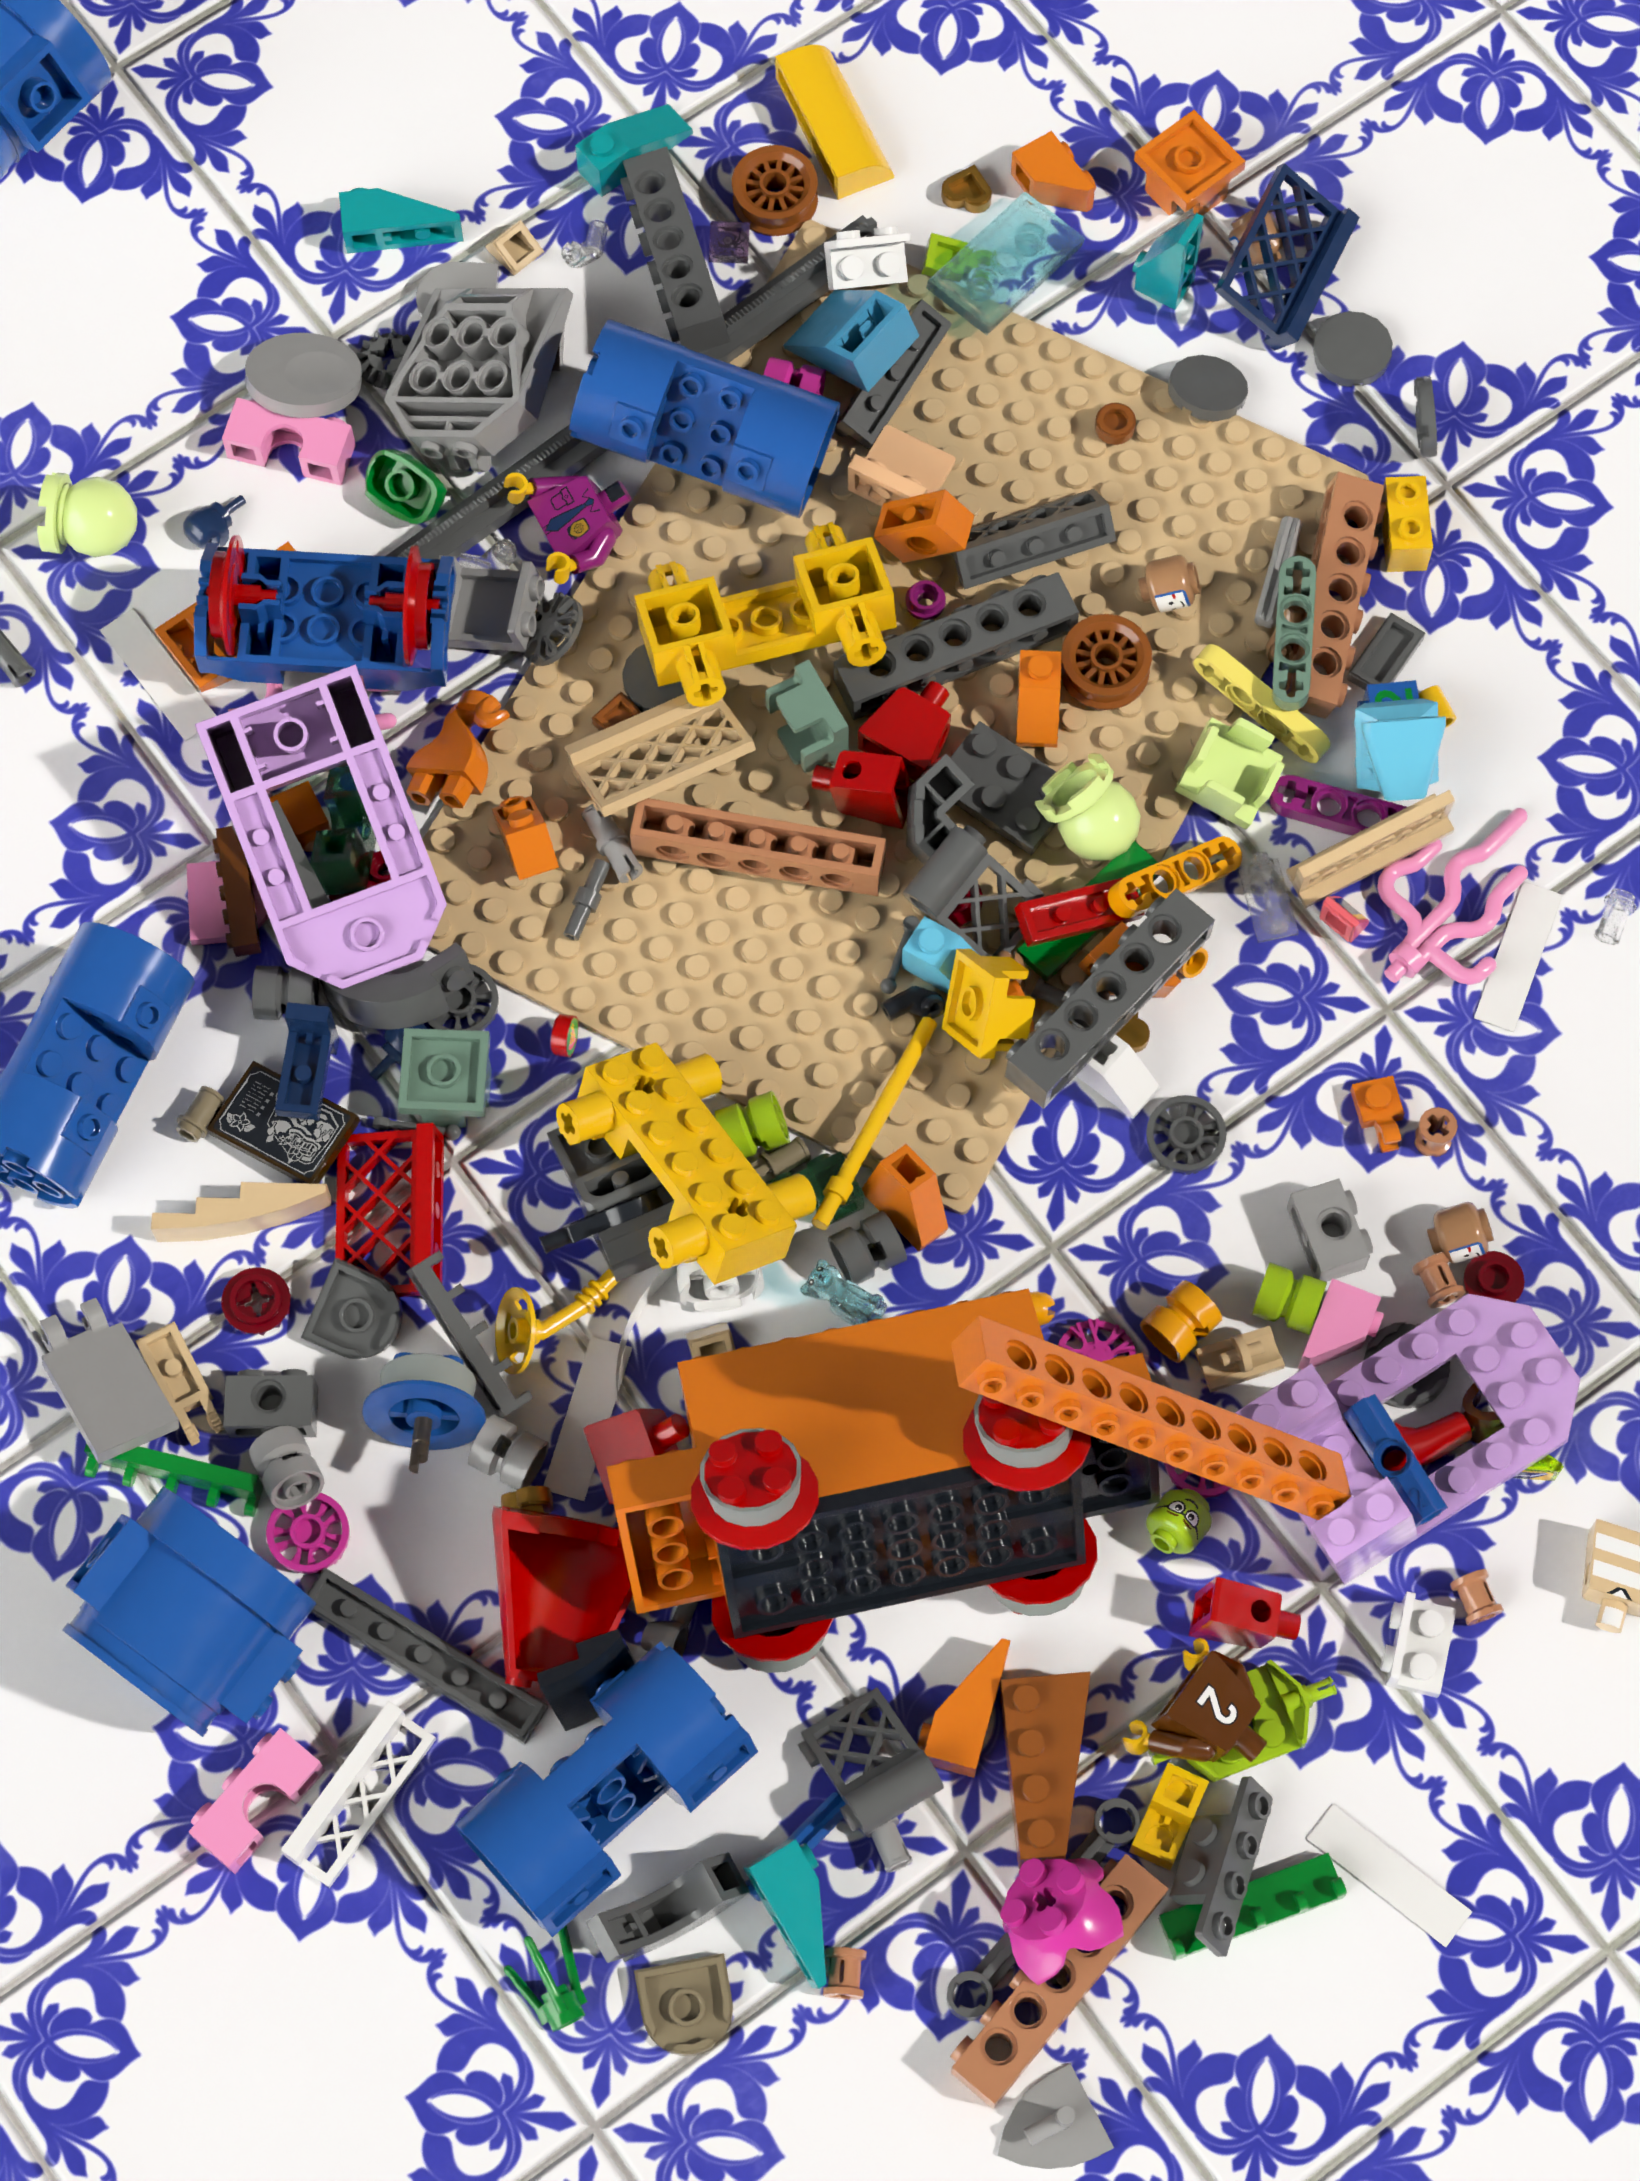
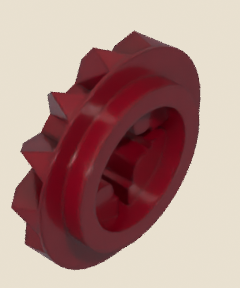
(240, 1291)

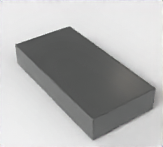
(1386, 653)

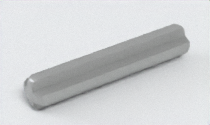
(1284, 548)

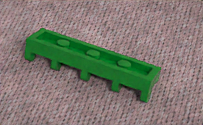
(184, 1471)
(1266, 1903)

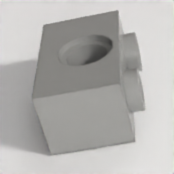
(1329, 1255)

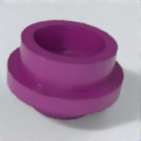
(925, 590)

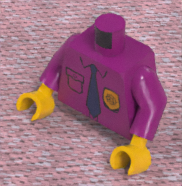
(573, 517)

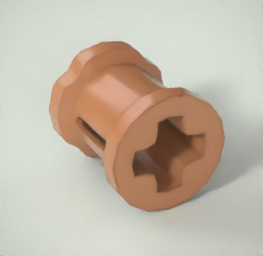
(1438, 1143)
(1438, 1280)
(1476, 1597)
(844, 1973)

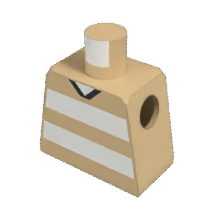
(1612, 1573)

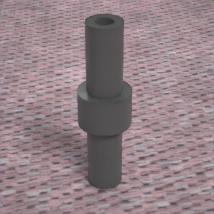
(587, 899)

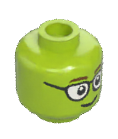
(1179, 1521)

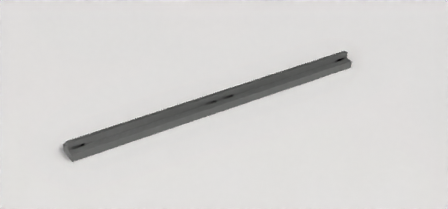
(565, 455)

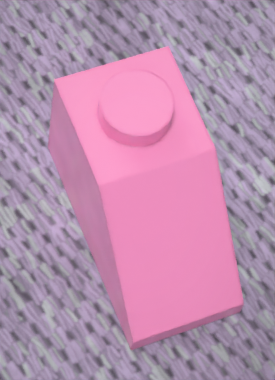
(1342, 1324)

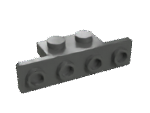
(1220, 1864)

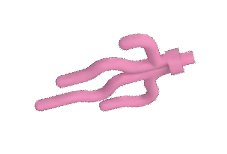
(1423, 937)

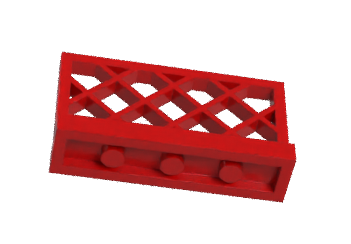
(425, 1199)

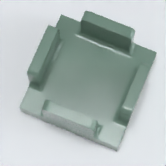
(815, 724)
(445, 1075)

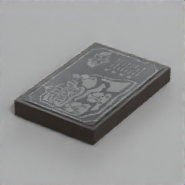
(287, 1144)

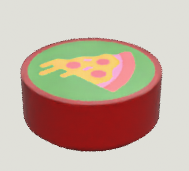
(564, 1035)

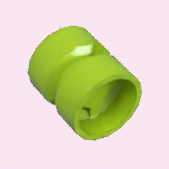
(756, 1124)
(1289, 1298)

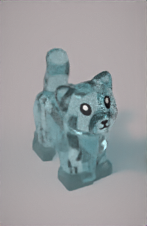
(845, 1297)

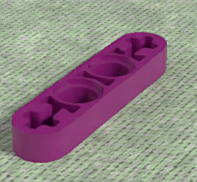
(1349, 802)

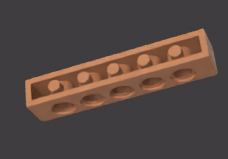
(1361, 502)
(758, 846)
(993, 2078)

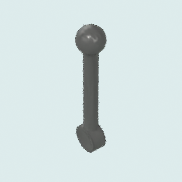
(888, 984)
(451, 1132)

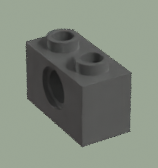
(250, 1387)

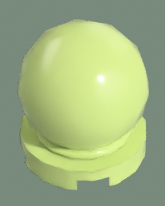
(90, 516)
(1091, 810)

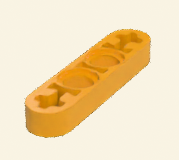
(1175, 876)

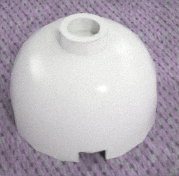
(707, 1297)

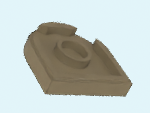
(686, 2004)

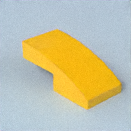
(1169, 1816)

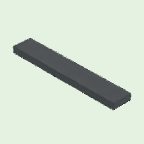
(426, 1656)

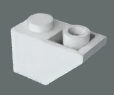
(1120, 1077)

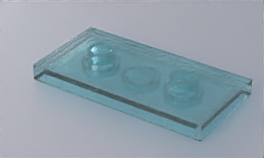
(1005, 263)

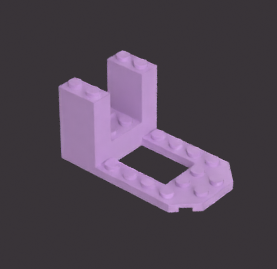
(292, 740)
(1511, 1365)

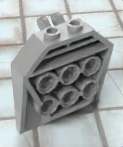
(477, 370)

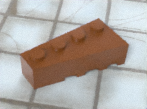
(1043, 1747)

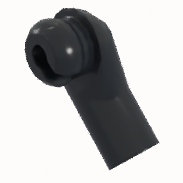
(916, 1001)

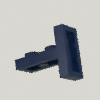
(306, 1060)

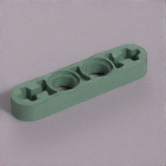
(1297, 633)

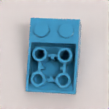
(855, 336)

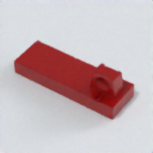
(1069, 913)

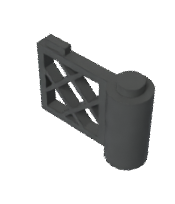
(955, 871)
(882, 1790)

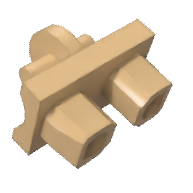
(1239, 1358)

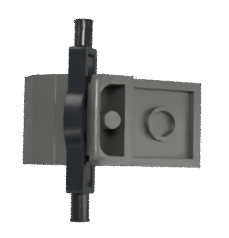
(617, 1201)

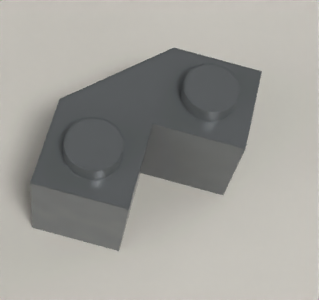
(928, 802)

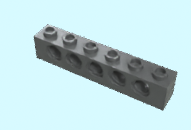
(675, 250)
(980, 648)
(1046, 1077)

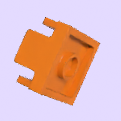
(1188, 166)

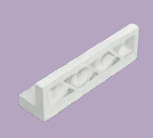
(344, 1785)

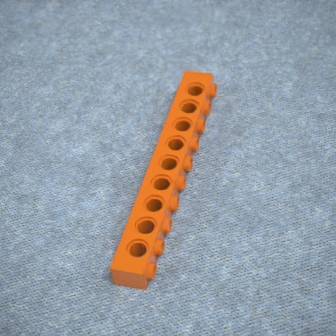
(1148, 1418)

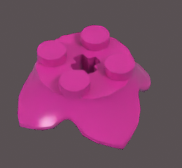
(1057, 1909)

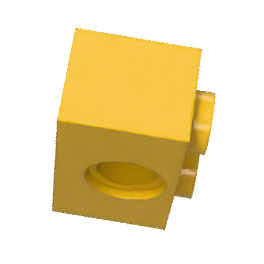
(1406, 524)

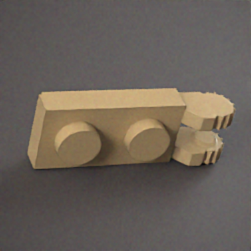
(178, 1378)

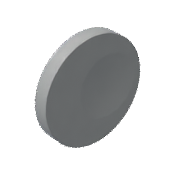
(303, 375)

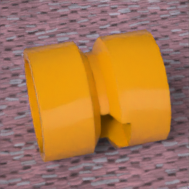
(1176, 1326)

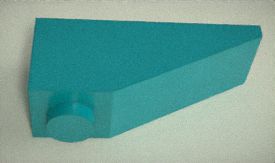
(603, 152)
(387, 220)
(1170, 263)
(792, 1898)

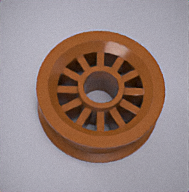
(778, 169)
(1130, 665)

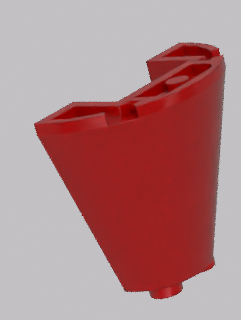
(555, 1587)

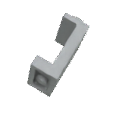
(495, 607)

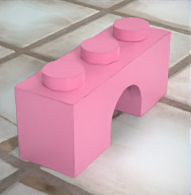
(256, 432)
(277, 1766)

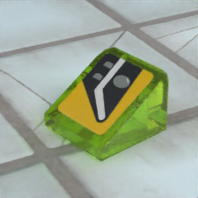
(1545, 1469)

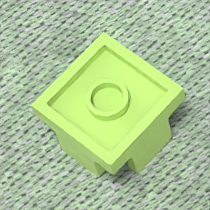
(1231, 770)

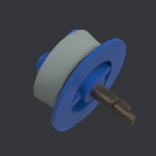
(425, 1404)

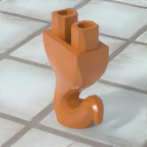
(455, 759)

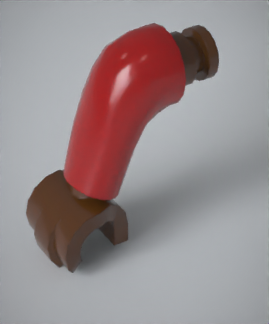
(1445, 1434)

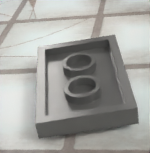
(1004, 787)

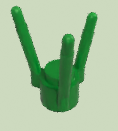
(560, 2005)

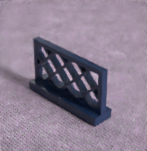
(1308, 278)

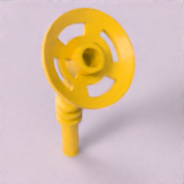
(525, 1331)

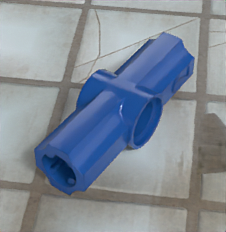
(1381, 1436)

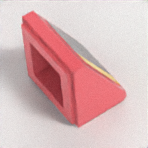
(1342, 918)

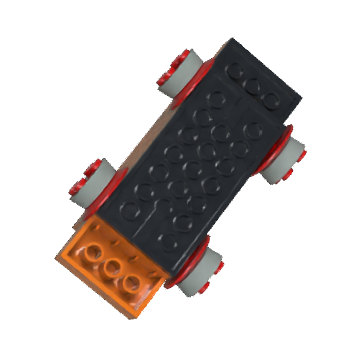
(862, 1481)

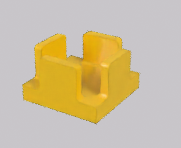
(978, 1004)

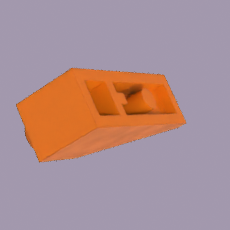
(962, 1721)

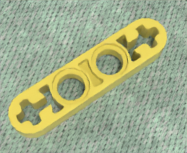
(1257, 701)

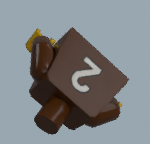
(1205, 1712)

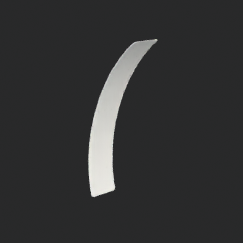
(649, 1292)

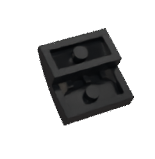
(576, 1682)

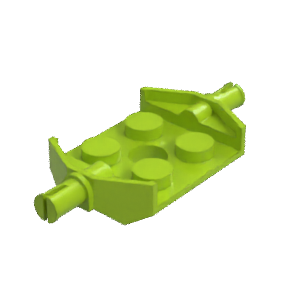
(1279, 1721)

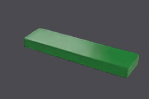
(1051, 956)

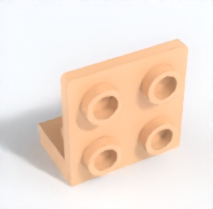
(898, 468)

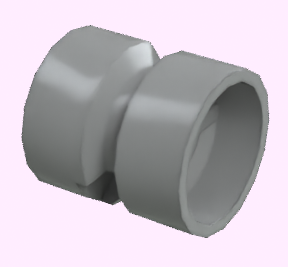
(520, 1462)
(286, 1467)

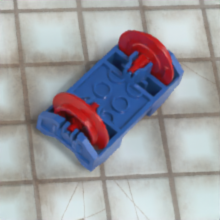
(323, 615)

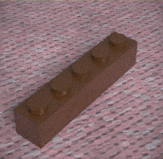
(237, 893)

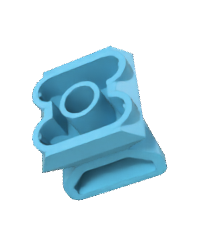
(1398, 747)

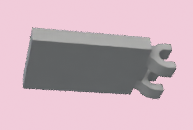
(105, 1384)

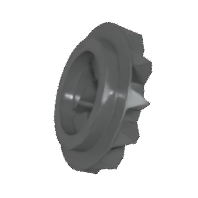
(371, 361)

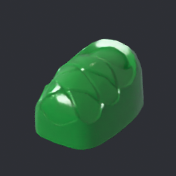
(403, 486)

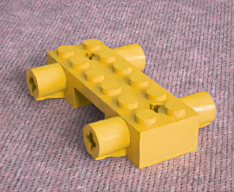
(835, 598)
(721, 1204)

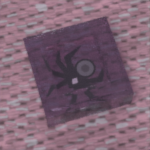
(729, 242)

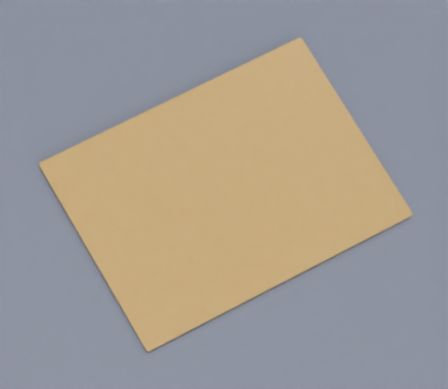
(791, 972)

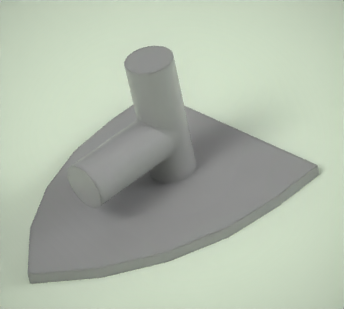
(1054, 2125)

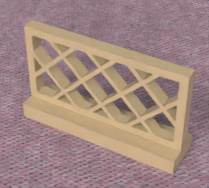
(642, 738)
(1372, 849)

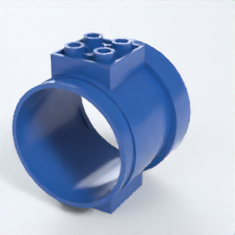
(45, 74)
(188, 1613)

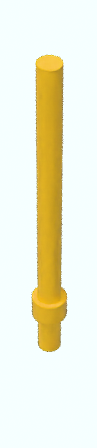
(840, 1186)

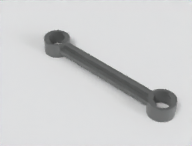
(1000, 1957)

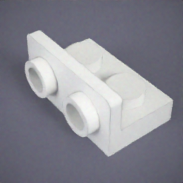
(866, 260)
(1419, 1645)

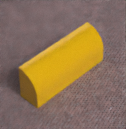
(831, 120)

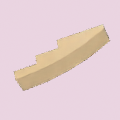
(257, 1209)

